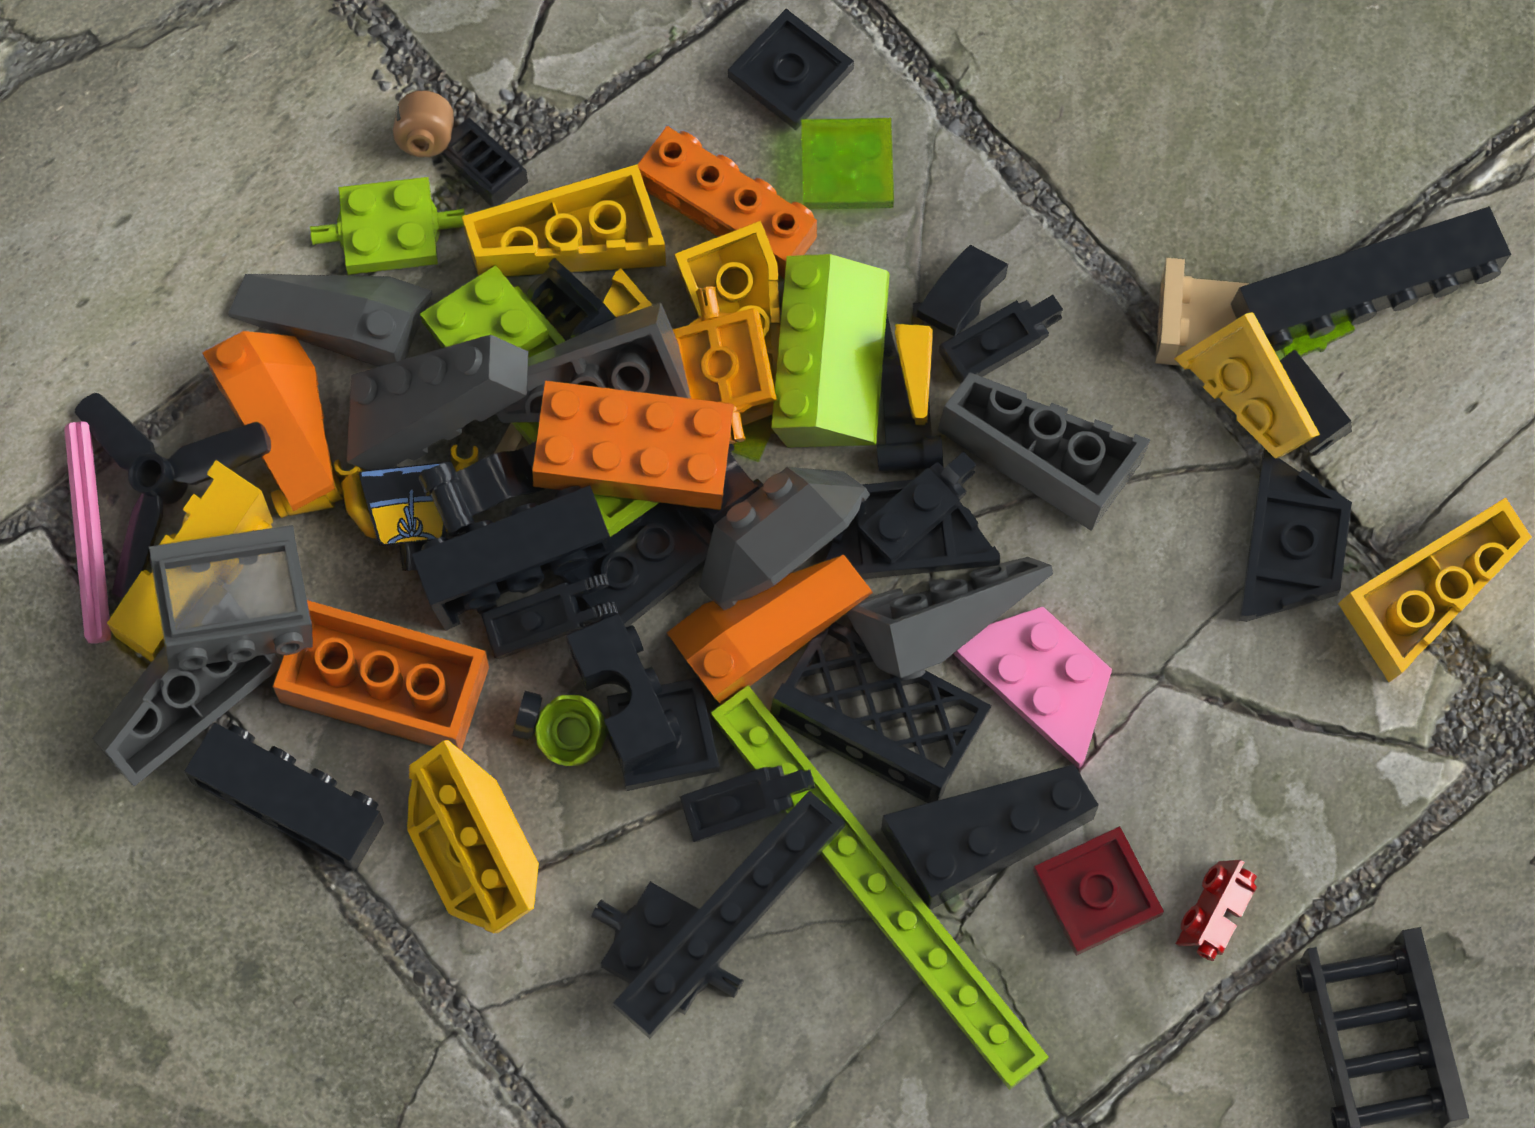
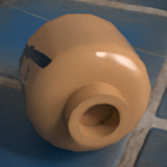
(423, 124)

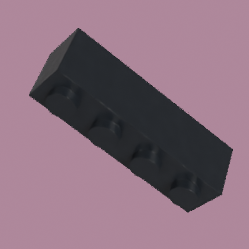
(285, 796)

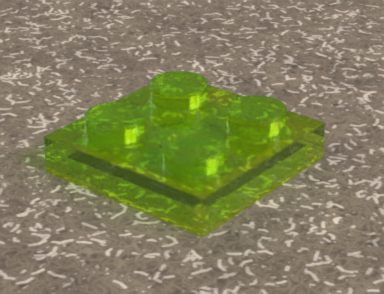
(847, 163)

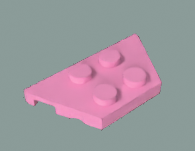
(1042, 677)

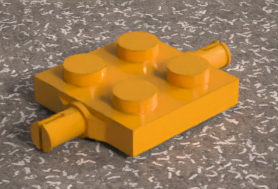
(726, 359)

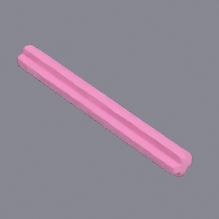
(87, 532)

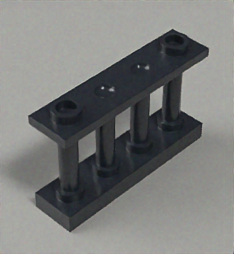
(1418, 1005)

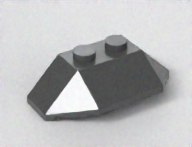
(777, 531)

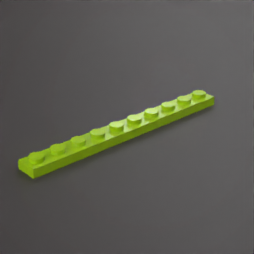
(891, 901)

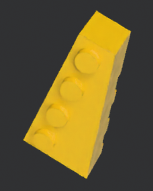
(583, 225)
(226, 508)

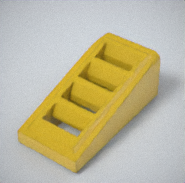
(915, 354)

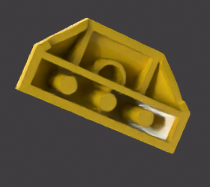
(470, 840)

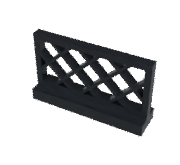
(870, 747)

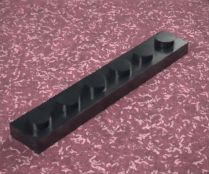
(729, 914)

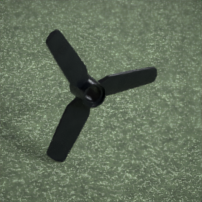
(186, 466)

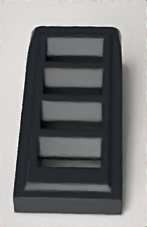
(502, 187)

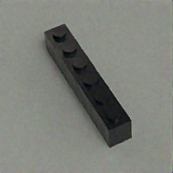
(1375, 278)

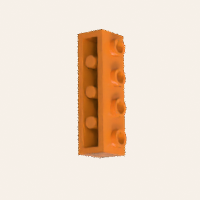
(722, 197)

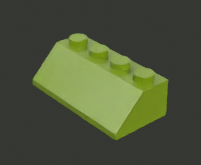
(830, 352)

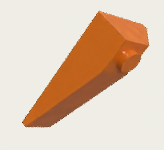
(277, 385)
(761, 632)

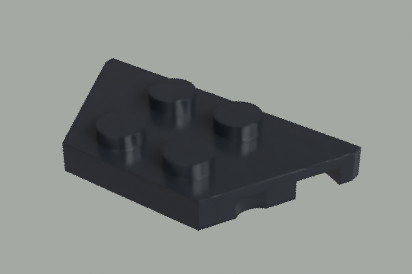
(1293, 542)
(949, 546)

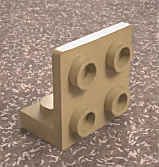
(1190, 310)

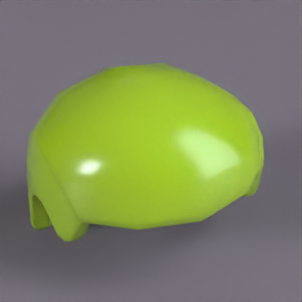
(570, 730)

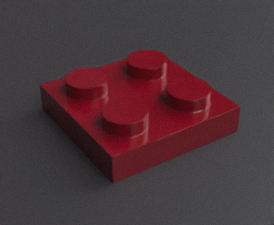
(1098, 890)

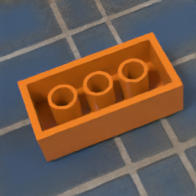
(633, 444)
(384, 677)

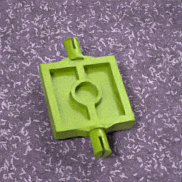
(387, 225)

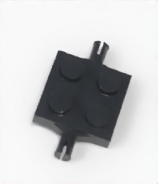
(646, 931)

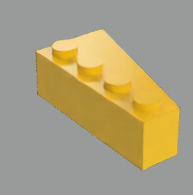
(1422, 594)

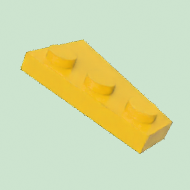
(1251, 381)

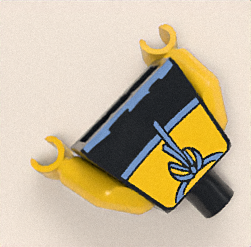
(393, 506)

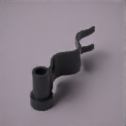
(907, 444)
(478, 486)

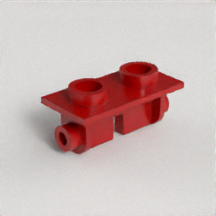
(1225, 888)

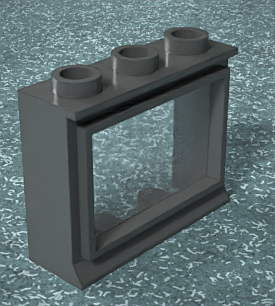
(231, 597)

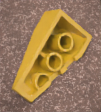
(744, 278)

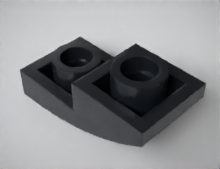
(960, 289)

